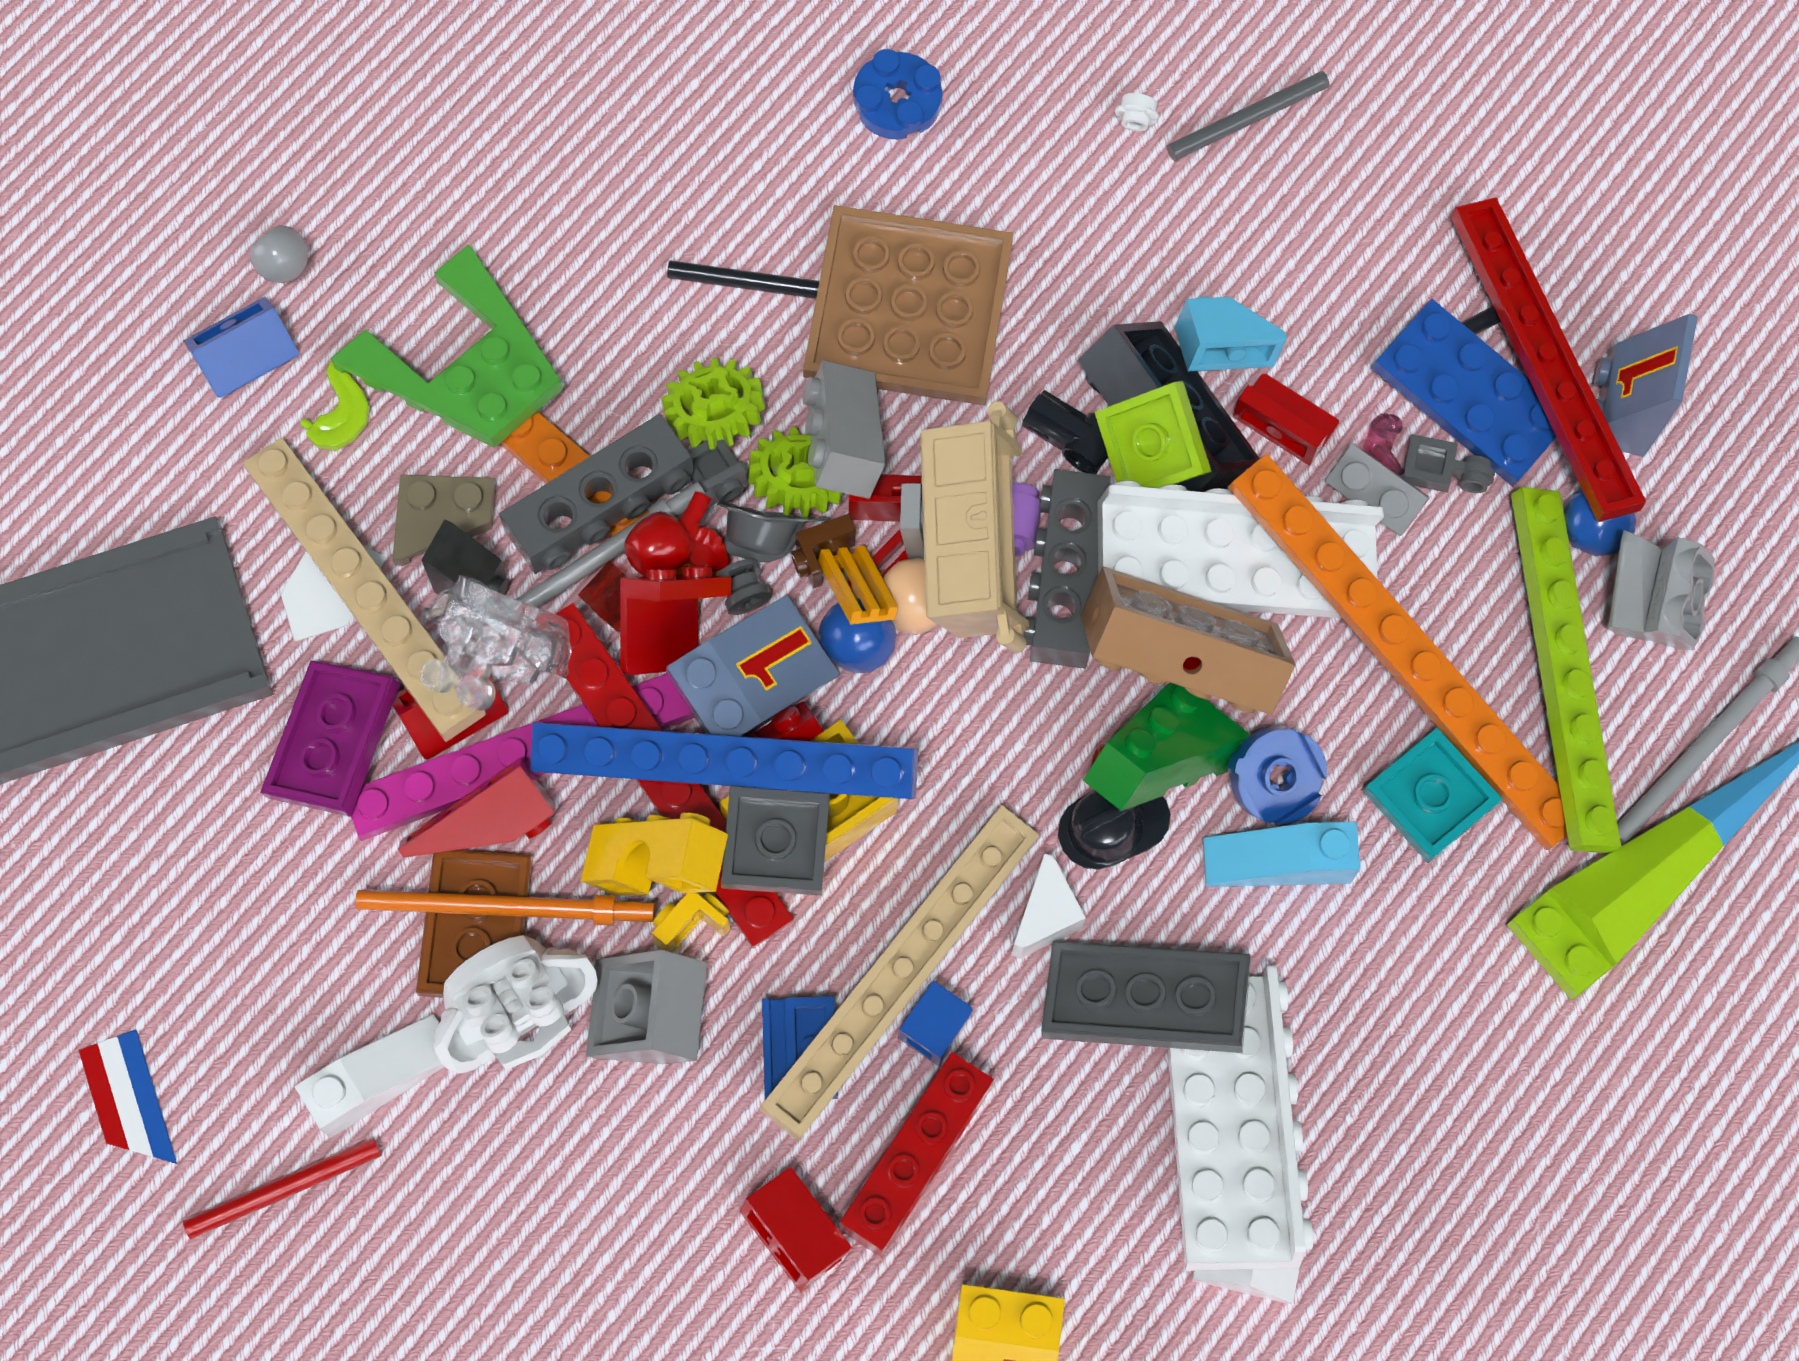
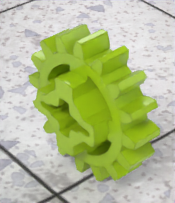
(713, 403)
(792, 478)

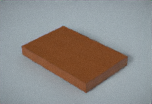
(457, 937)

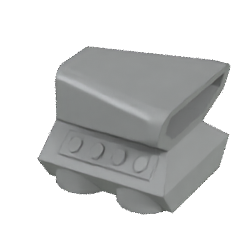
(1661, 591)

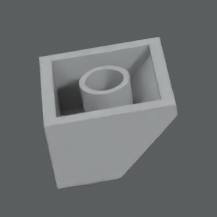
(647, 1008)

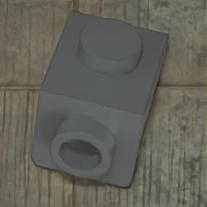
(718, 472)

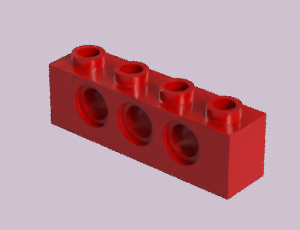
(916, 1154)

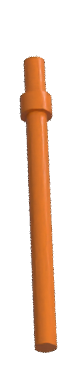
(602, 910)

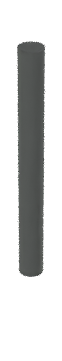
(1248, 115)

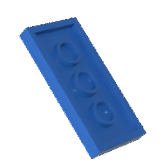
(1468, 391)

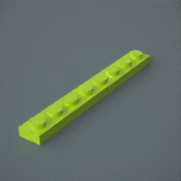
(1565, 671)

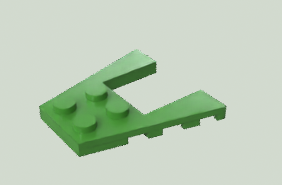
(489, 385)

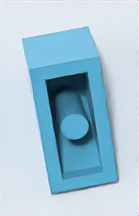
(1226, 336)

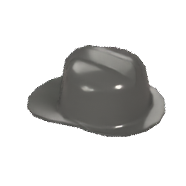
(762, 533)

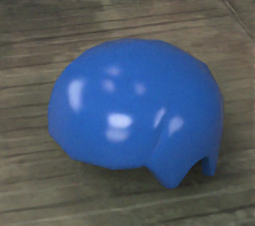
(1589, 534)
(856, 646)

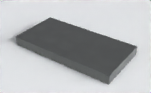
(1147, 996)

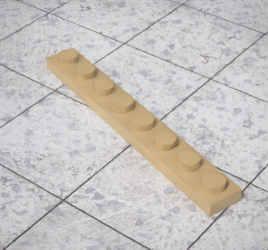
(357, 581)
(898, 973)

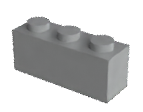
(844, 429)

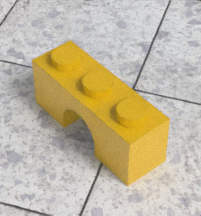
(672, 852)

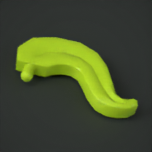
(346, 421)

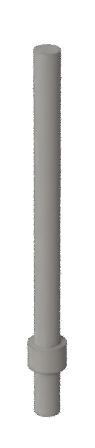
(602, 553)
(1768, 678)

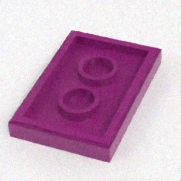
(330, 738)

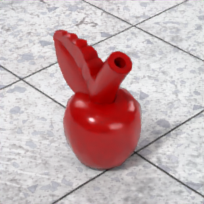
(671, 542)

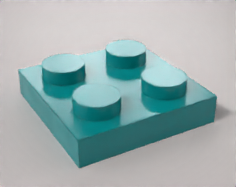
(1432, 795)

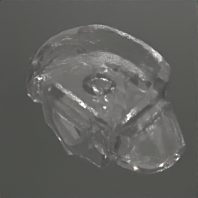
(484, 638)

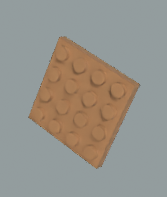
(910, 303)

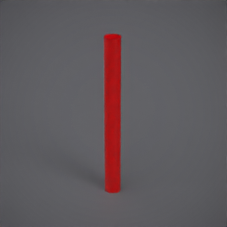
(281, 1188)

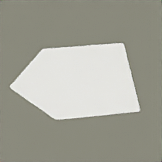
(313, 603)

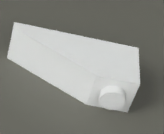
(370, 1077)

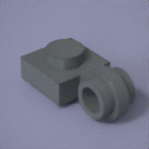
(1433, 463)

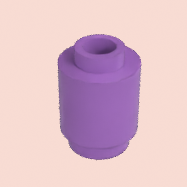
(1026, 517)

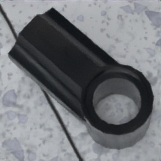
(1067, 430)

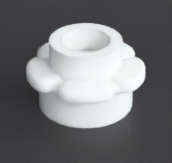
(1137, 111)

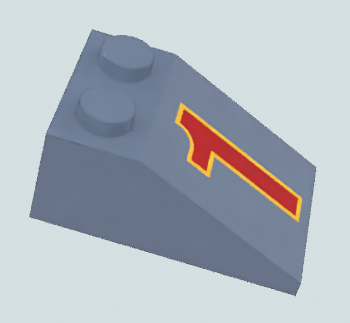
(1645, 382)
(752, 671)

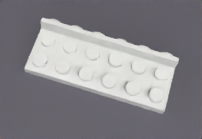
(1217, 548)
(1241, 1145)

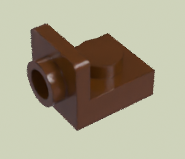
(827, 535)

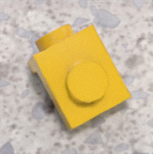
(679, 920)

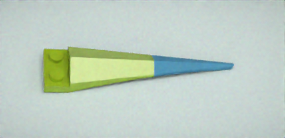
(1604, 909)

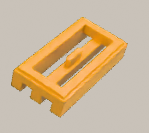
(866, 585)

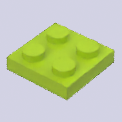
(1154, 438)

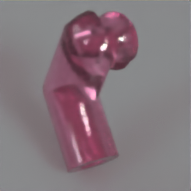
(1381, 438)

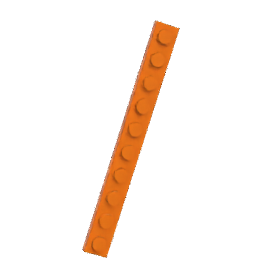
(1403, 648)

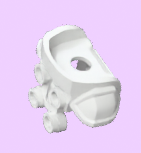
(504, 996)

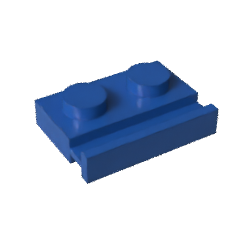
(788, 1031)

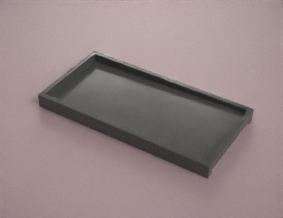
(123, 648)

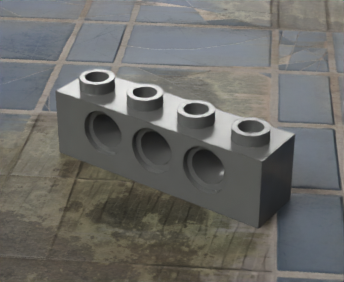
(568, 495)
(1074, 497)

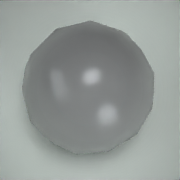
(279, 255)

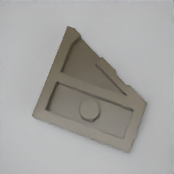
(430, 500)

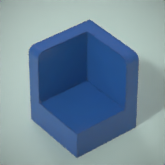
(935, 1023)

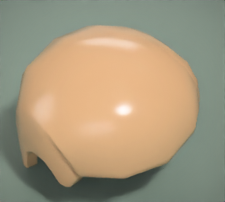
(907, 588)

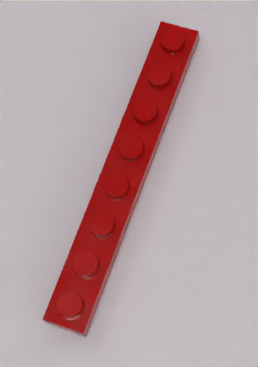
(1548, 360)
(616, 705)

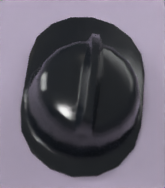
(1102, 836)

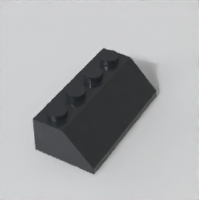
(1146, 357)

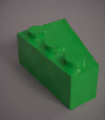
(1165, 746)

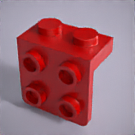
(662, 615)

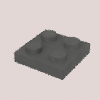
(775, 841)

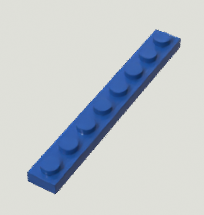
(725, 760)

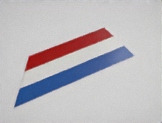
(126, 1096)

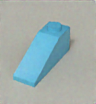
(1283, 856)

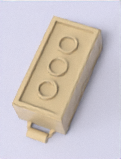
(972, 528)

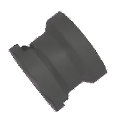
(746, 587)

